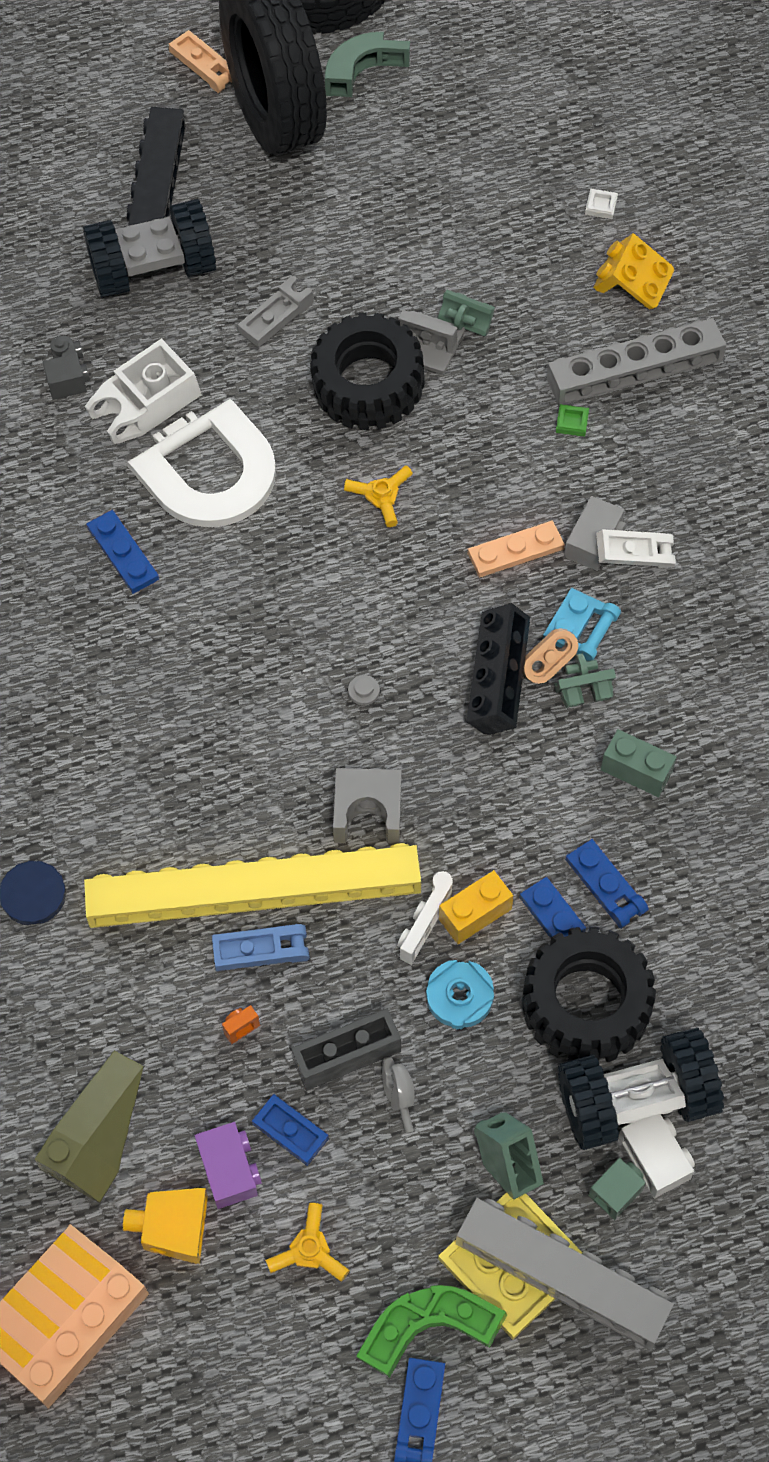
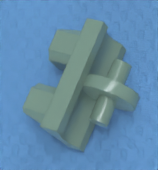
(466, 313)
(599, 681)

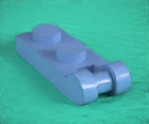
(259, 947)

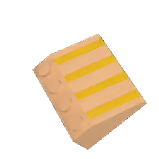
(64, 1314)

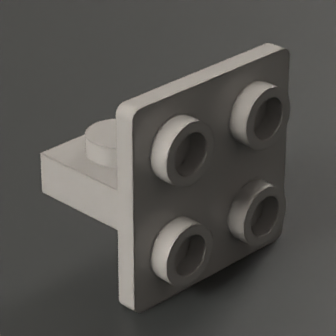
(436, 337)

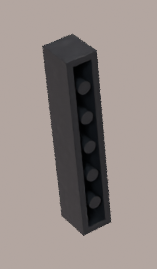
(158, 165)

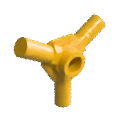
(381, 492)
(309, 1249)

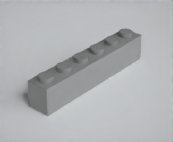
(564, 1273)

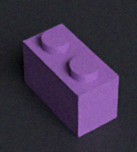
(227, 1164)

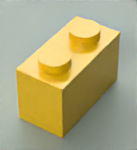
(475, 907)

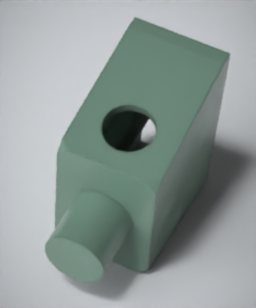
(505, 1142)

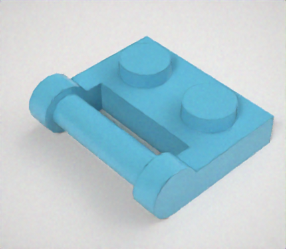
(574, 616)

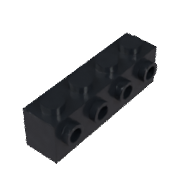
(498, 669)

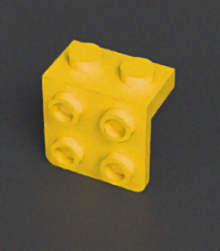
(636, 270)

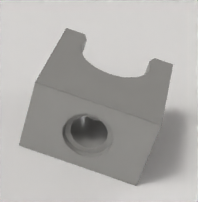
(367, 792)

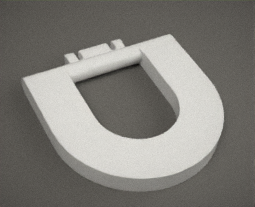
(199, 507)

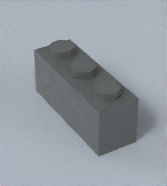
(346, 1049)

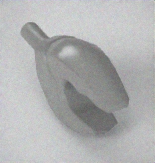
(399, 1089)

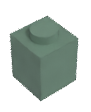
(617, 1187)

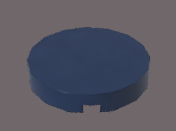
(32, 892)

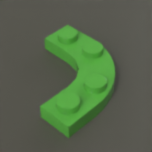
(426, 1309)

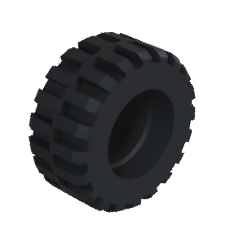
(362, 339)
(597, 954)

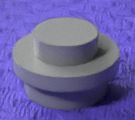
(363, 690)

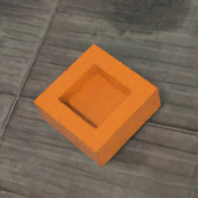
(240, 1023)

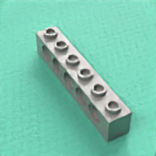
(635, 361)

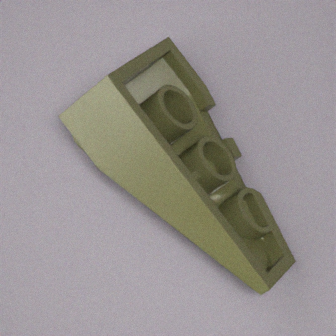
(91, 1135)

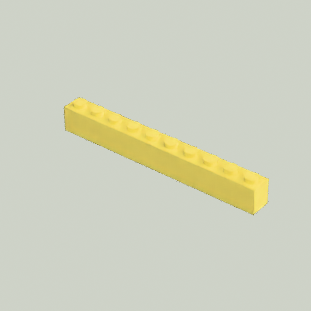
(252, 885)

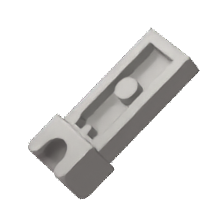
(275, 312)

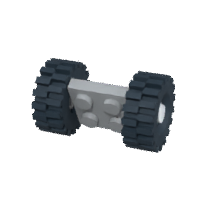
(150, 247)

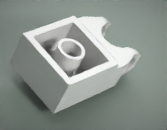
(145, 392)

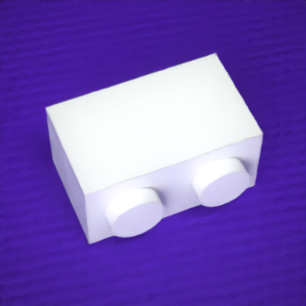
(657, 1153)

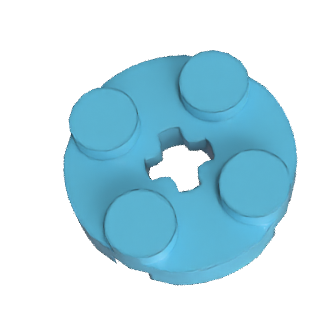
(458, 1012)

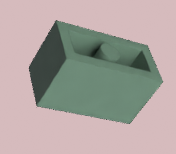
(638, 763)

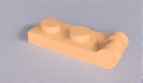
(201, 60)

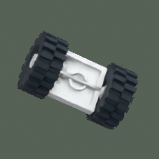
(680, 1080)

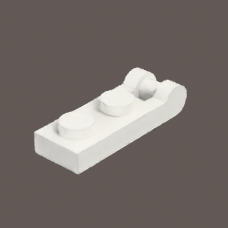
(635, 548)
(426, 917)

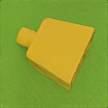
(171, 1223)

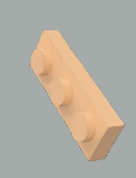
(516, 548)

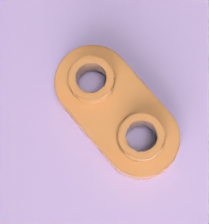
(551, 657)

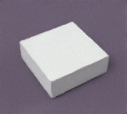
(601, 203)

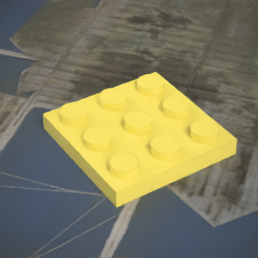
(494, 1285)

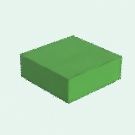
(572, 420)

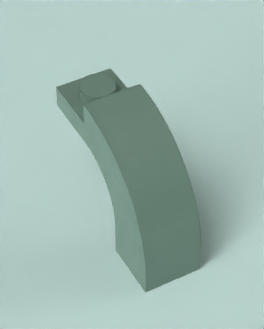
(359, 54)

